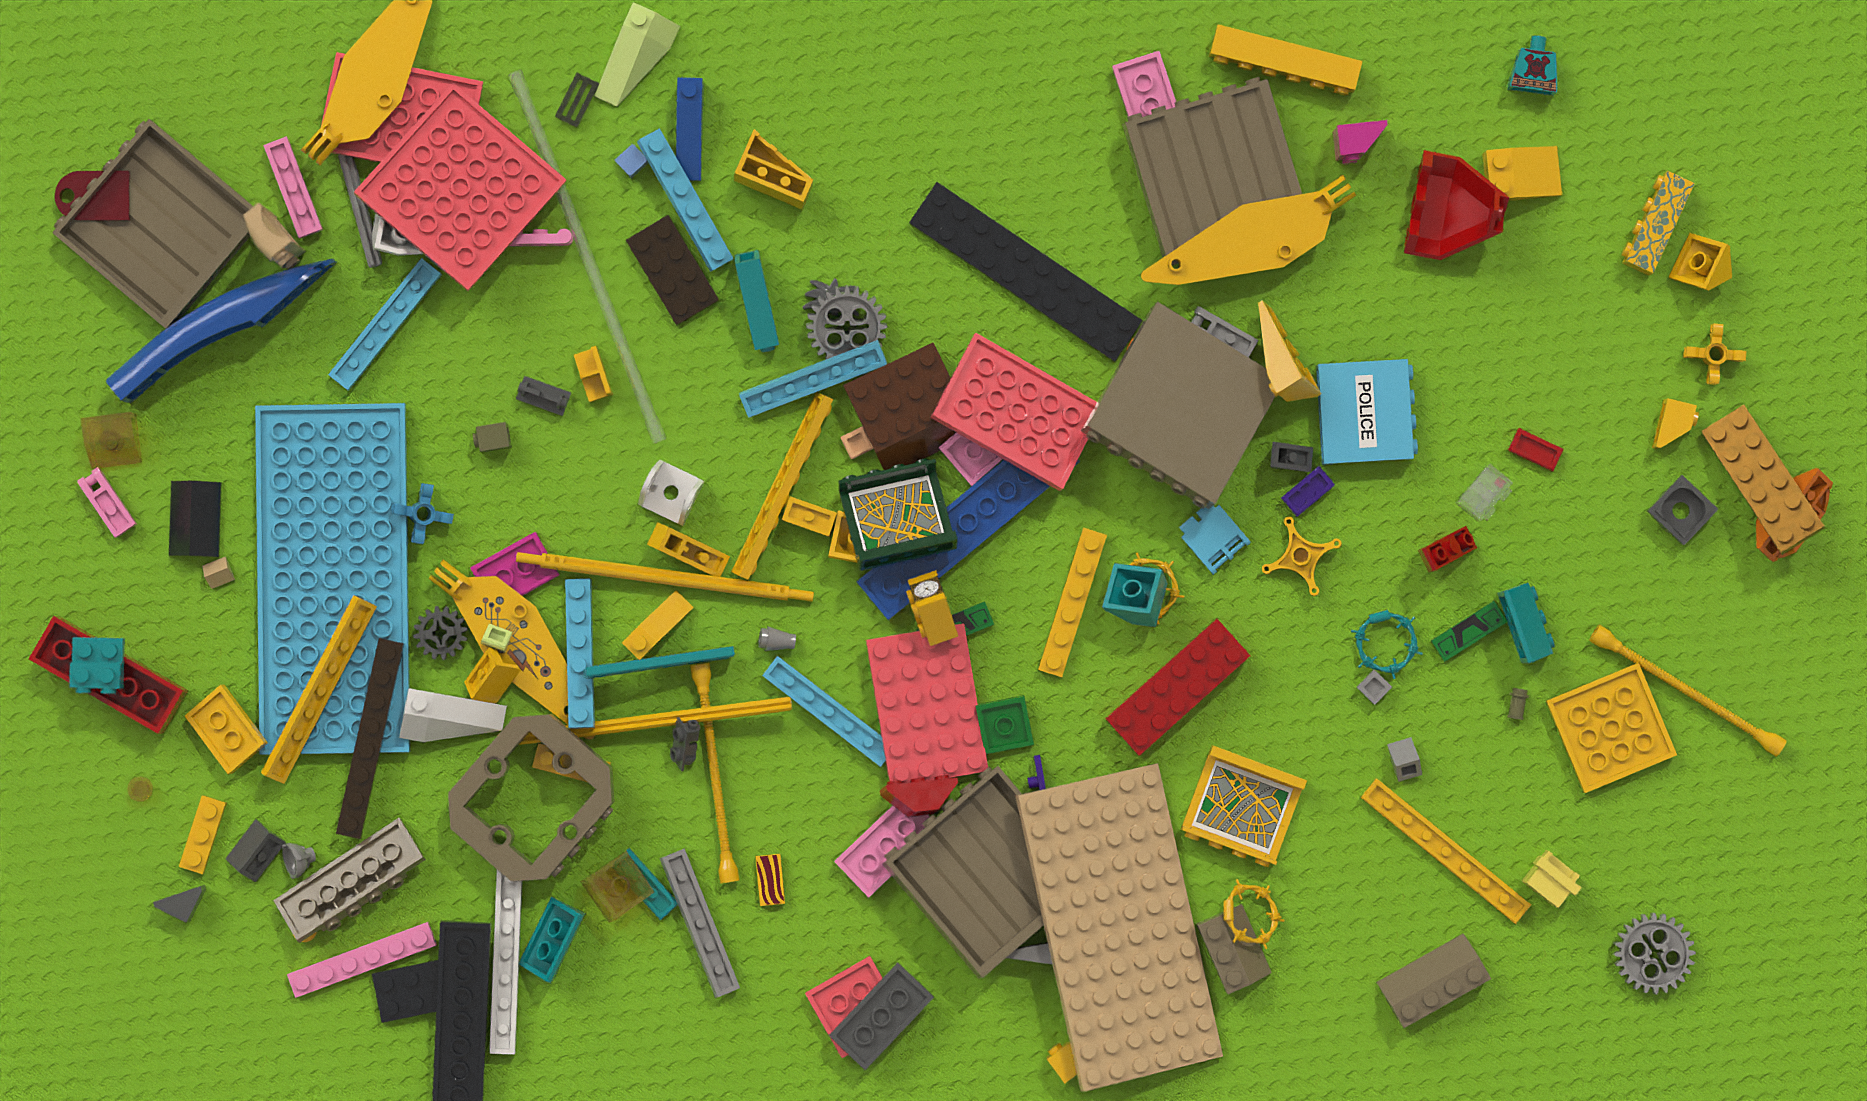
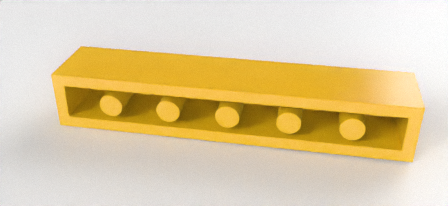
(1285, 59)

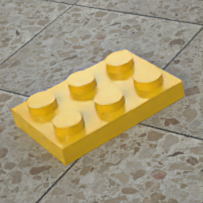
(226, 729)

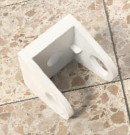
(658, 480)

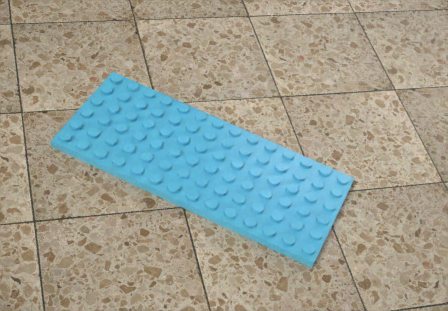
(321, 539)

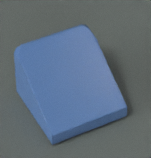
(631, 161)

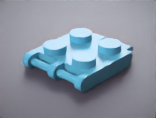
(1212, 536)

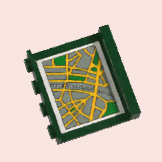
(896, 514)

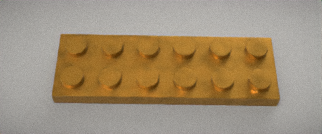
(1763, 479)

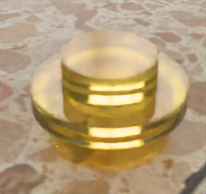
(140, 788)

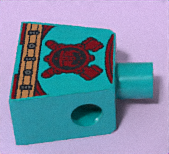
(1534, 69)

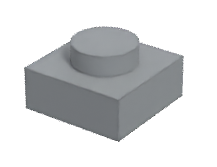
(1374, 686)

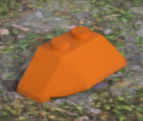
(1816, 489)

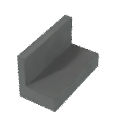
(255, 851)

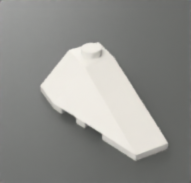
(441, 716)

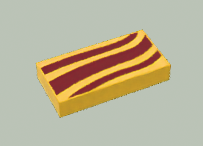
(770, 879)

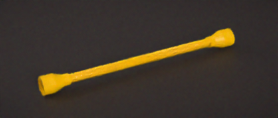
(1770, 741)
(727, 869)

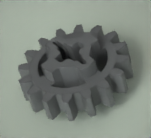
(438, 621)

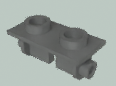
(543, 395)
(682, 750)

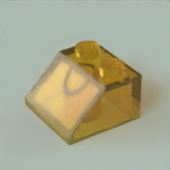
(111, 440)
(617, 886)

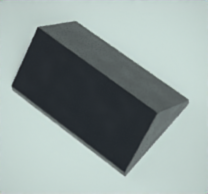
(195, 518)

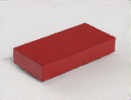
(1535, 449)

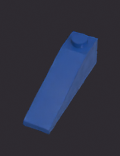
(690, 126)

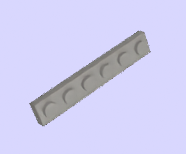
(699, 923)

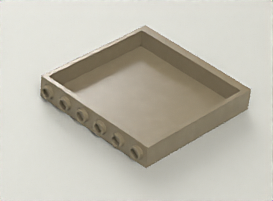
(1181, 406)

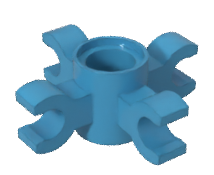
(425, 495)

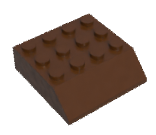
(898, 404)

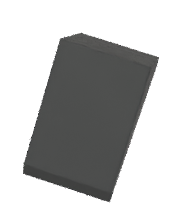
(182, 904)

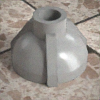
(297, 858)

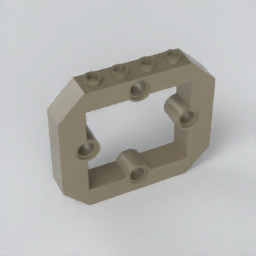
(482, 835)

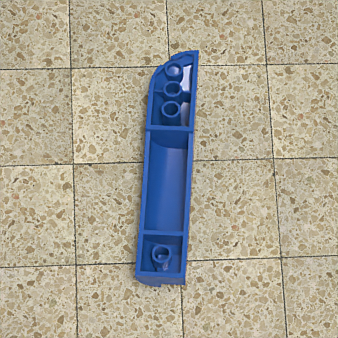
(227, 314)

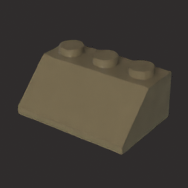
(1237, 962)

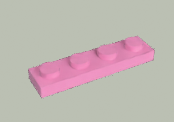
(293, 187)

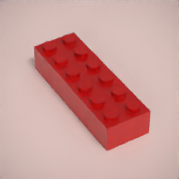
(1177, 687)
(146, 694)

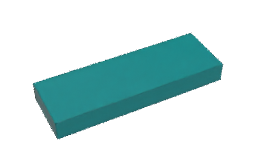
(661, 901)

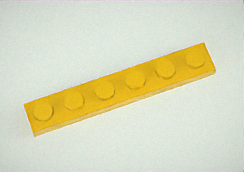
(1072, 602)

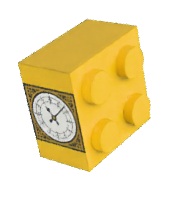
(931, 608)

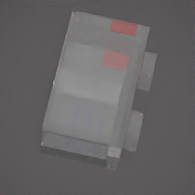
(1484, 493)

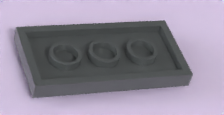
(881, 1016)

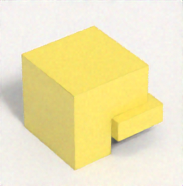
(1551, 879)

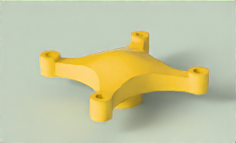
(1301, 556)

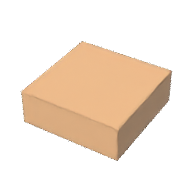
(856, 443)

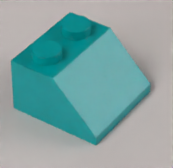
(1135, 594)

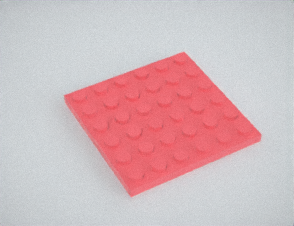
(460, 187)

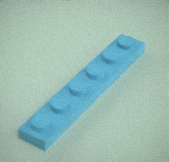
(684, 200)
(385, 324)
(813, 378)
(579, 653)
(826, 709)

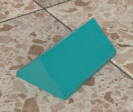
(551, 939)

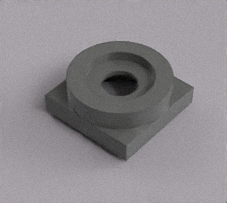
(1699, 510)

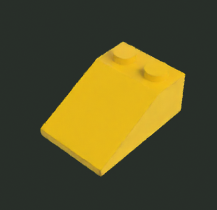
(1524, 171)

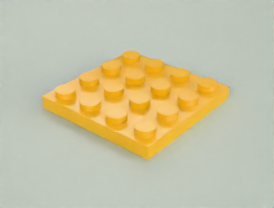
(1611, 727)

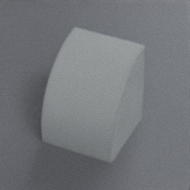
(1404, 759)

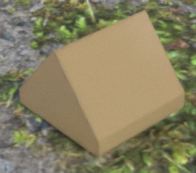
(218, 573)

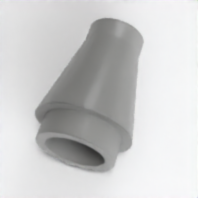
(776, 639)

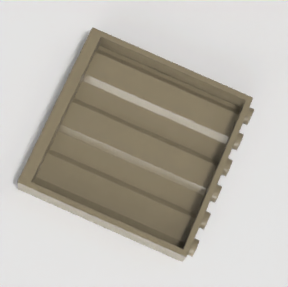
(1209, 159)
(178, 231)
(973, 873)

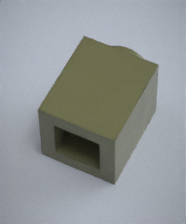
(492, 437)

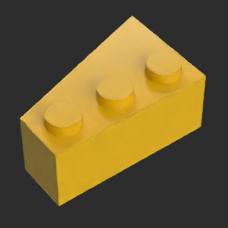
(772, 173)

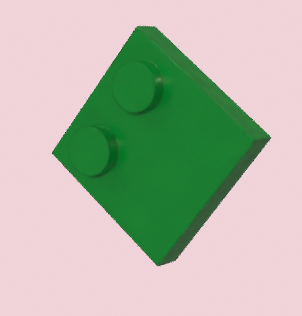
(1004, 724)

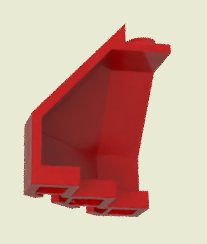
(1452, 208)

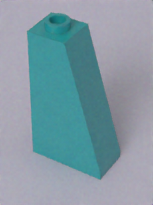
(756, 300)

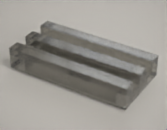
(586, 81)

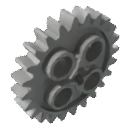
(846, 303)
(1673, 941)

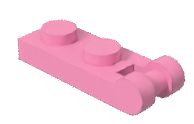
(541, 238)
(107, 503)

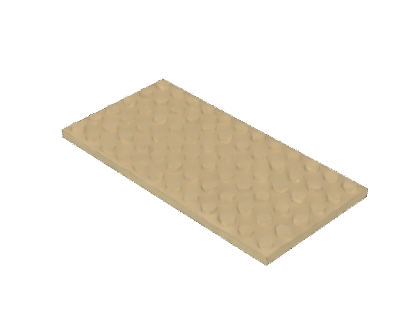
(1119, 926)

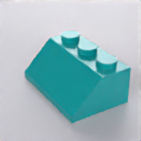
(1526, 622)

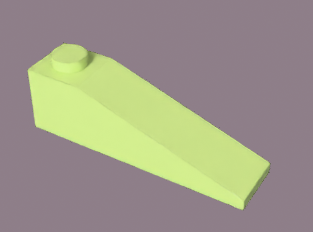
(638, 48)

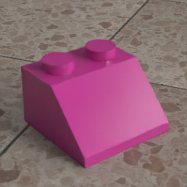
(1354, 139)

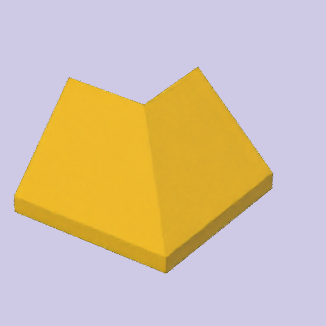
(1702, 263)

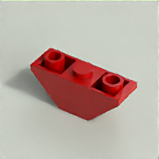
(1447, 549)
(919, 796)

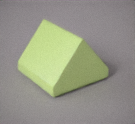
(496, 638)

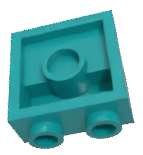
(97, 664)

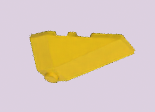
(1284, 370)

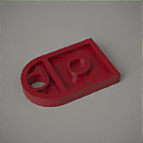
(108, 203)

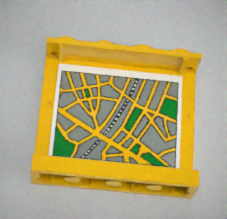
(1242, 806)

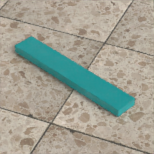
(658, 662)

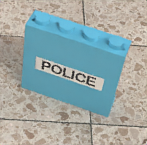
(1366, 411)

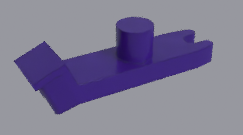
(1037, 781)

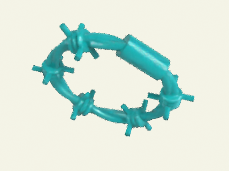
(1379, 617)

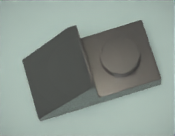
(1291, 457)

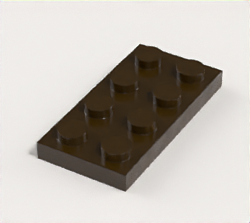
(672, 270)

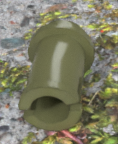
(1517, 703)

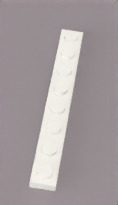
(505, 965)

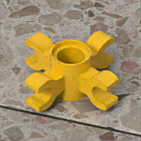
(1713, 373)

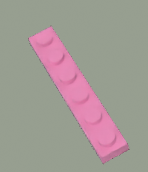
(361, 959)

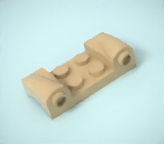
(272, 237)

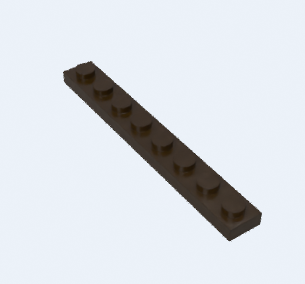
(370, 738)

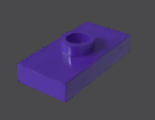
(1307, 491)

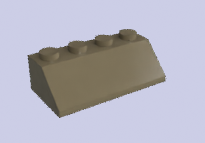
(1433, 980)

